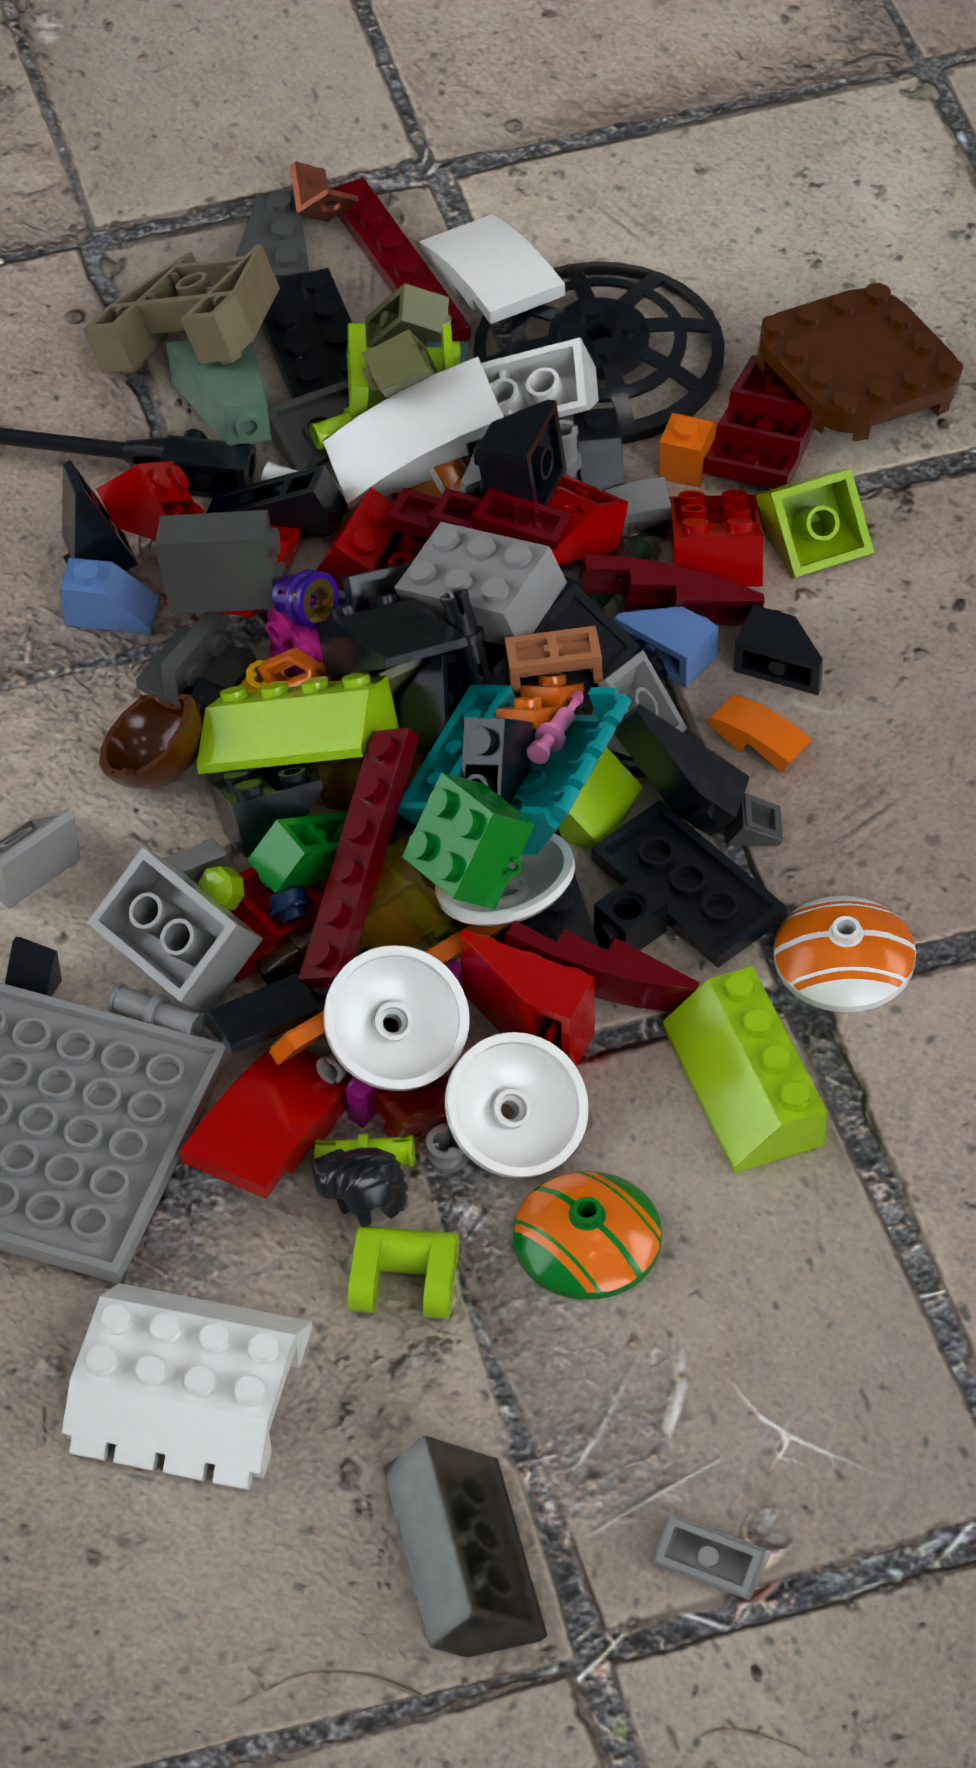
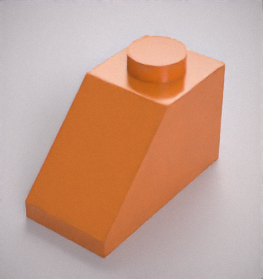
(684, 448)

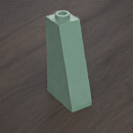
(224, 395)

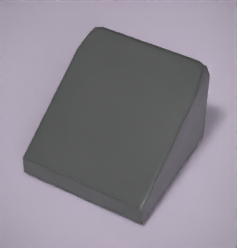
(756, 824)

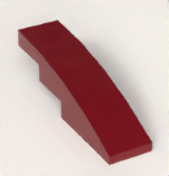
(495, 514)
(666, 585)
(620, 973)

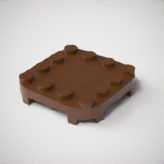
(859, 360)

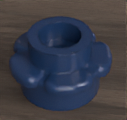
(290, 905)

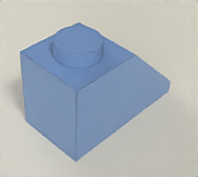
(106, 598)
(683, 636)

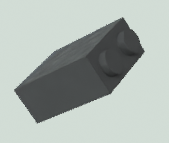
(219, 561)

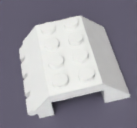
(181, 1384)

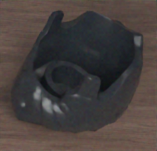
(362, 1181)

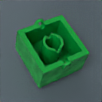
(468, 841)

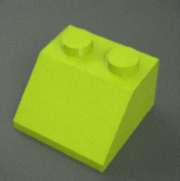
(815, 522)
(601, 803)

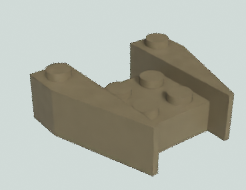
(210, 300)

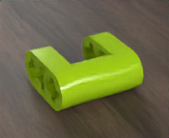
(408, 1253)

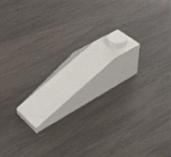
(546, 373)

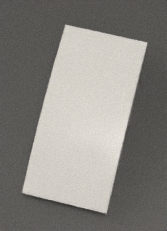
(493, 268)
(413, 432)

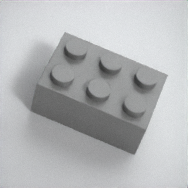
(506, 579)
(174, 930)

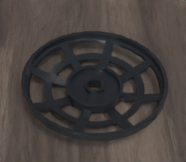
(624, 339)

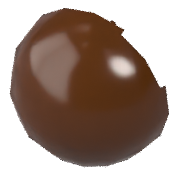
(152, 742)

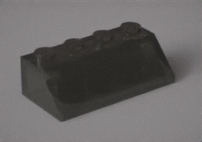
(463, 1549)

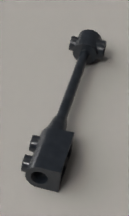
(207, 463)

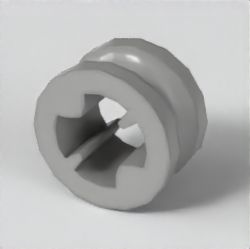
(448, 1161)

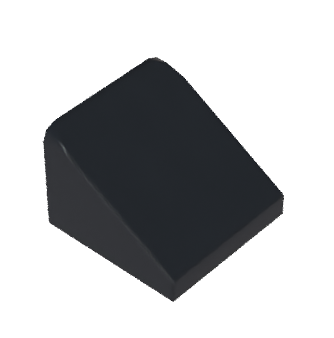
(33, 967)

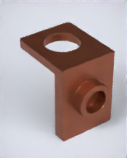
(313, 194)

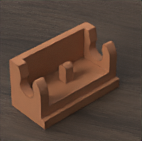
(552, 654)

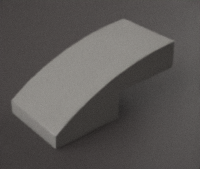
(646, 499)

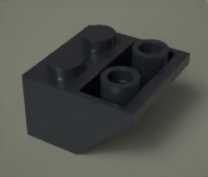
(257, 798)

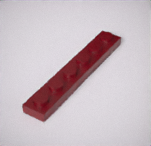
(391, 250)
(359, 856)

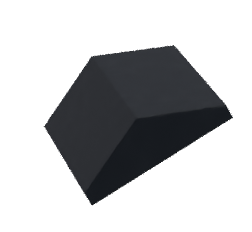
(261, 1014)

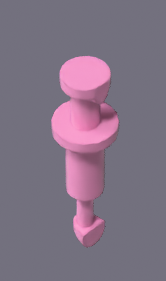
(551, 735)

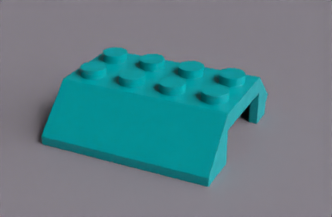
(548, 787)

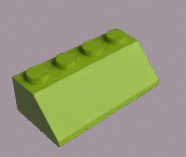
(294, 722)
(746, 1071)

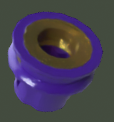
(299, 590)

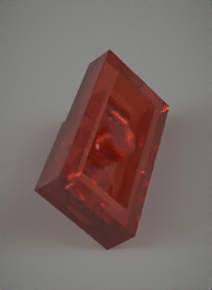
(414, 1109)

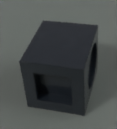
(630, 914)

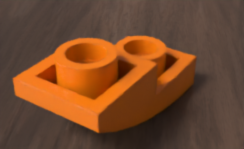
(540, 700)
(770, 734)

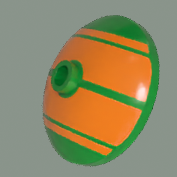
(587, 1254)

